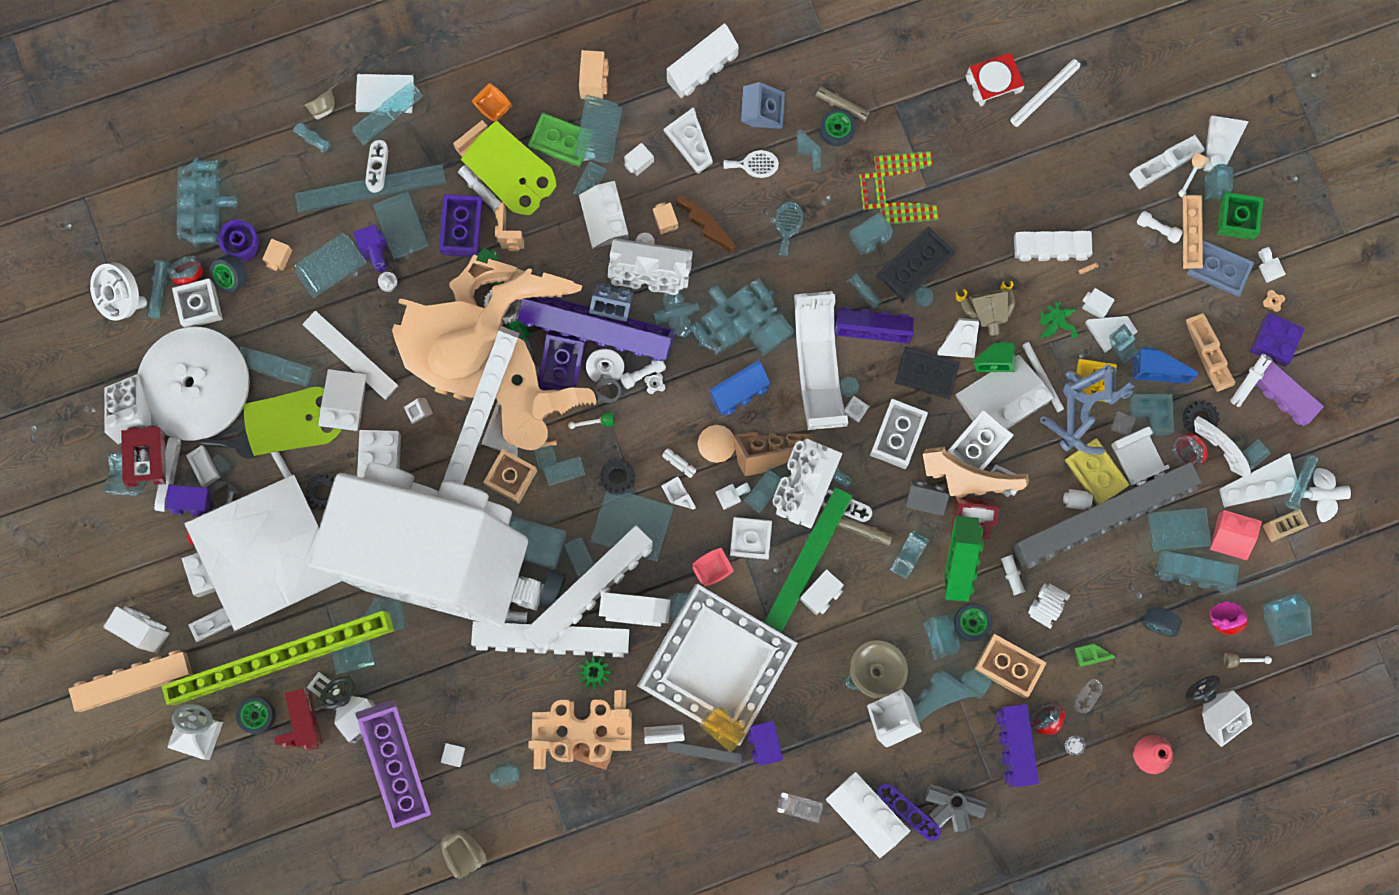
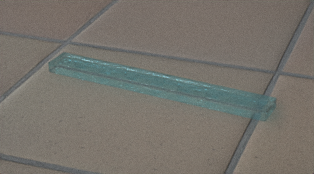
(358, 190)

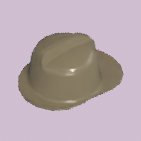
(322, 105)

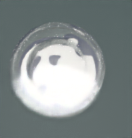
(1075, 745)

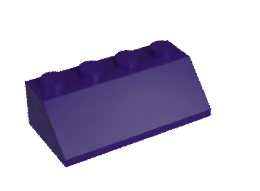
(874, 326)

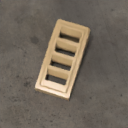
(1275, 531)

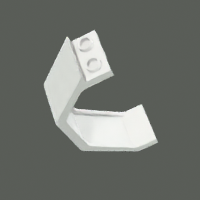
(818, 360)

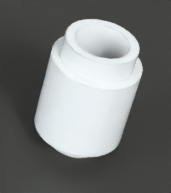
(1077, 499)

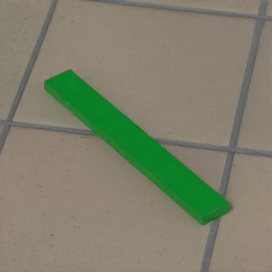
(808, 560)

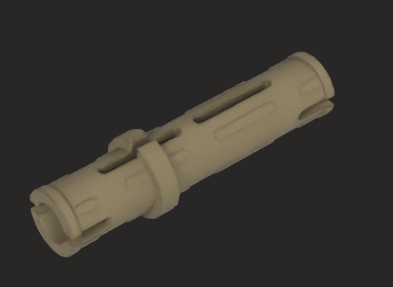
(835, 100)
(866, 531)

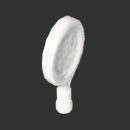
(734, 164)

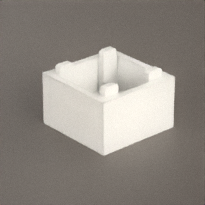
(894, 718)

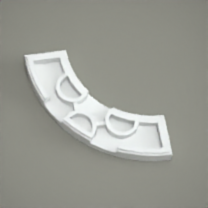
(1232, 453)

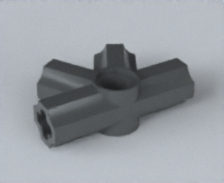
(959, 813)

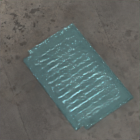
(598, 129)
(329, 265)

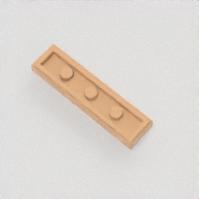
(1192, 231)

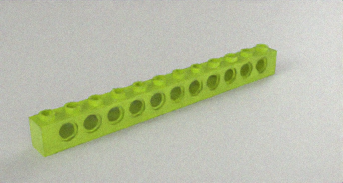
(278, 658)

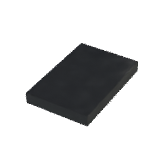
(927, 373)

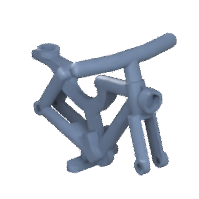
(1073, 391)

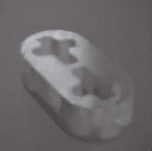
(1091, 698)

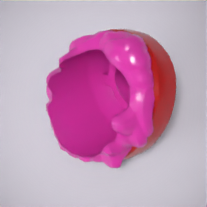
(1228, 618)

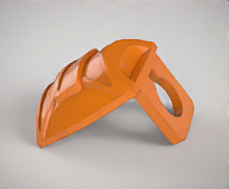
(492, 103)

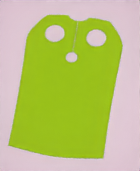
(501, 163)
(282, 423)

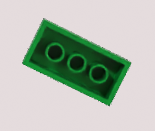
(963, 558)

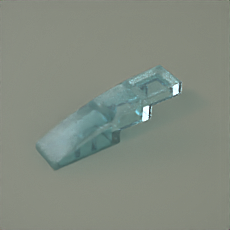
(277, 367)

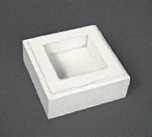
(856, 409)
(453, 755)

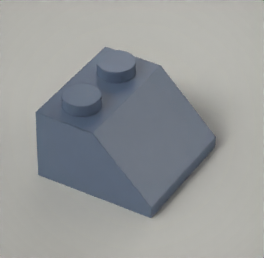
(762, 106)

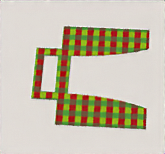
(893, 165)

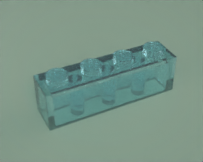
(1197, 570)

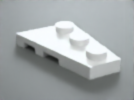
(689, 140)

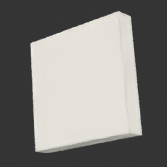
(751, 538)

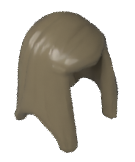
(461, 853)

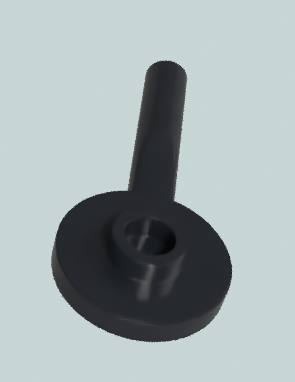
(241, 445)

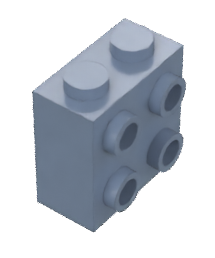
(611, 302)

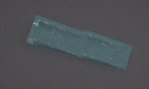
(387, 113)

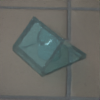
(353, 658)

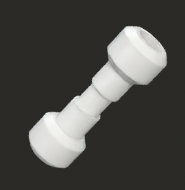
(1173, 234)
(629, 380)

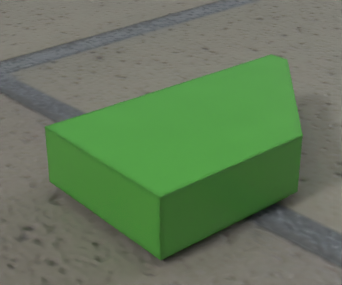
(1091, 654)

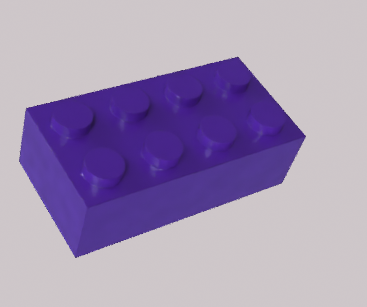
(1017, 746)

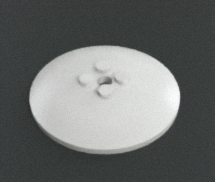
(218, 385)

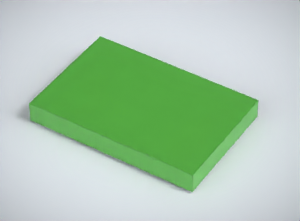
(556, 139)

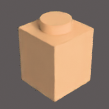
(665, 217)
(277, 255)

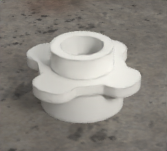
(654, 378)

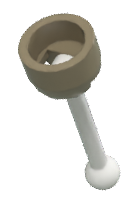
(1232, 660)

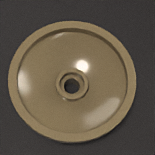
(886, 661)

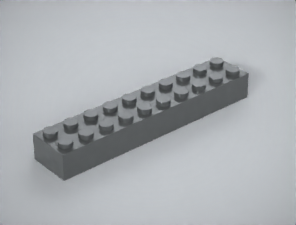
(1103, 516)

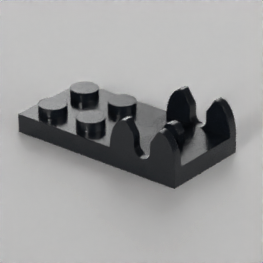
(915, 264)

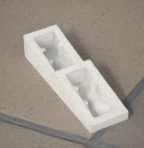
(1166, 162)

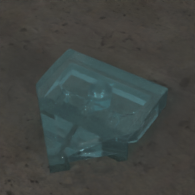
(392, 606)

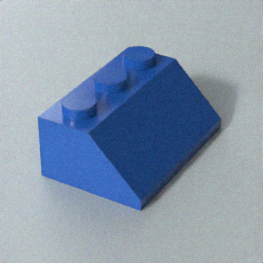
(739, 389)

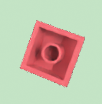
(1235, 535)

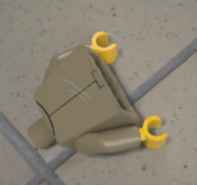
(989, 307)

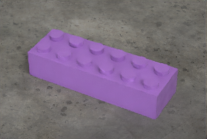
(393, 763)

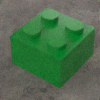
(1239, 216)

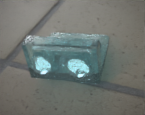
(114, 481)

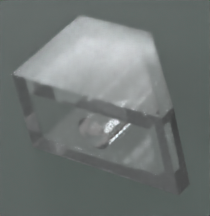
(800, 807)

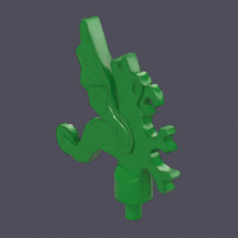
(1058, 317)

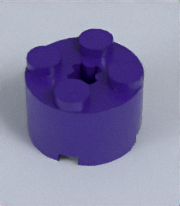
(236, 230)

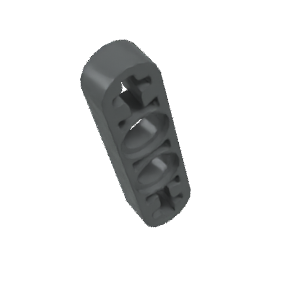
(704, 752)

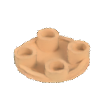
(716, 443)

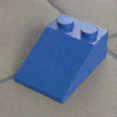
(1158, 366)

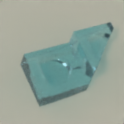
(591, 177)

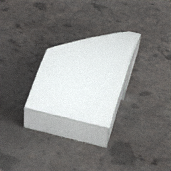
(677, 494)

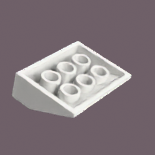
(1006, 395)

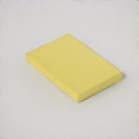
(1097, 474)

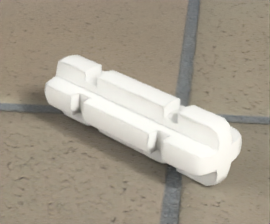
(679, 463)

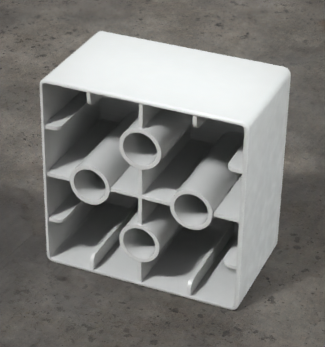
(421, 544)

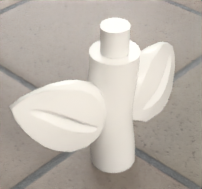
(1326, 494)

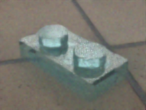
(564, 471)

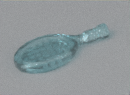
(785, 243)

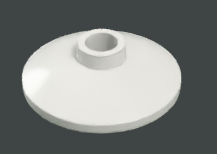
(596, 368)

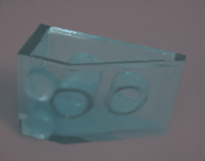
(941, 637)

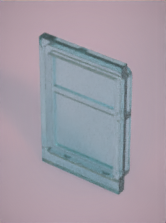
(400, 225)

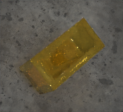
(723, 729)

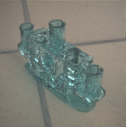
(194, 191)
(739, 327)

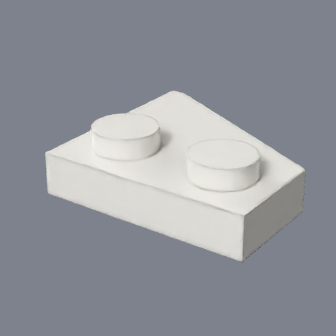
(1104, 327)
(961, 340)

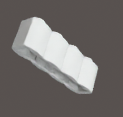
(1053, 245)

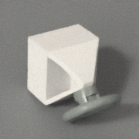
(194, 732)

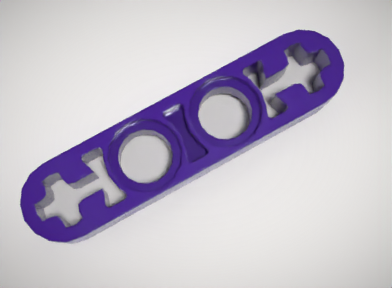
(910, 809)

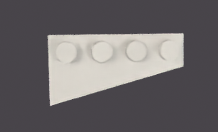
(1269, 481)

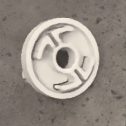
(125, 289)

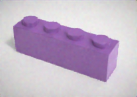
(1288, 395)

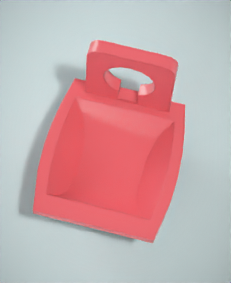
(712, 567)

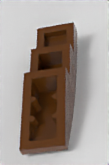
(710, 228)

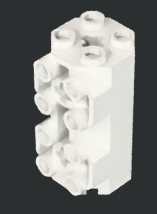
(658, 266)
(811, 474)

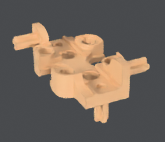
(581, 731)

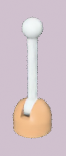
(1198, 161)

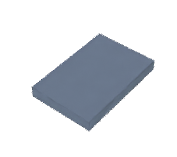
(1222, 269)

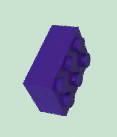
(461, 225)

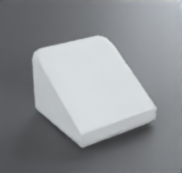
(418, 410)

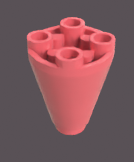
(1147, 755)

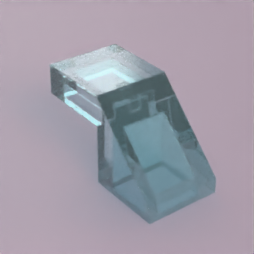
(808, 146)
(1122, 343)
(909, 555)

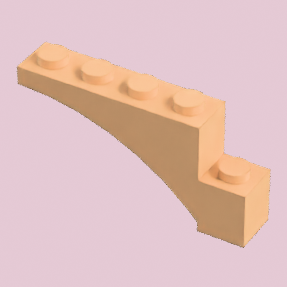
(966, 479)

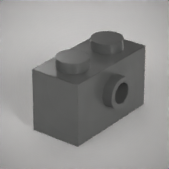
(927, 497)

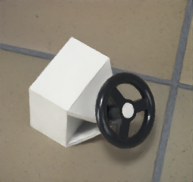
(346, 707)
(1223, 713)

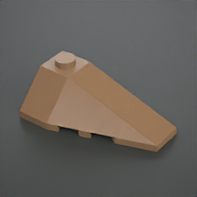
(764, 452)

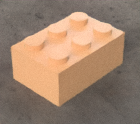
(1010, 666)

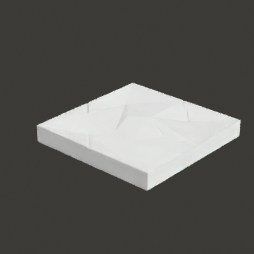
(260, 552)
(717, 660)

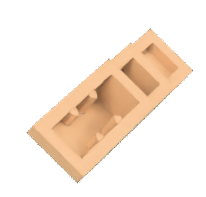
(1209, 352)

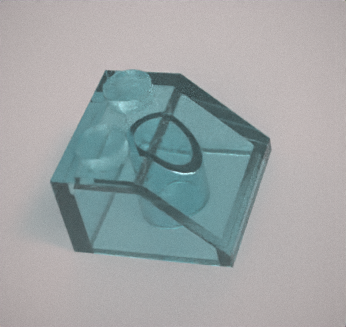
(1288, 619)

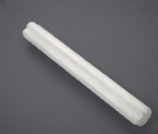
(1045, 92)

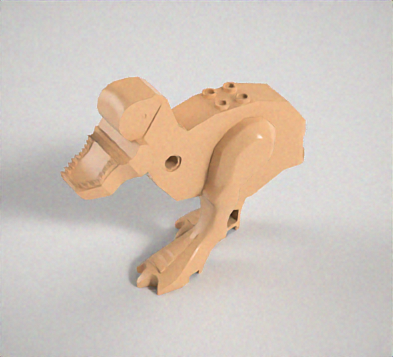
(454, 340)

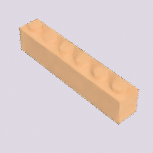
(131, 681)

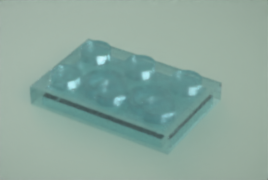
(1179, 529)

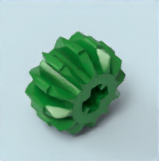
(600, 673)

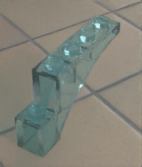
(948, 690)

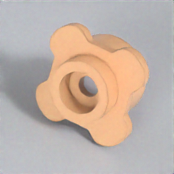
(1269, 303)

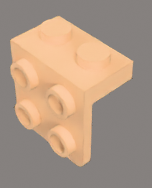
(508, 239)

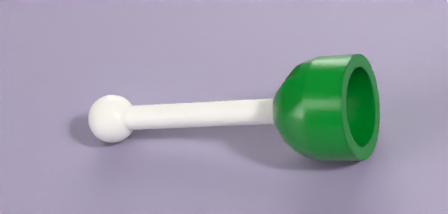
(606, 420)

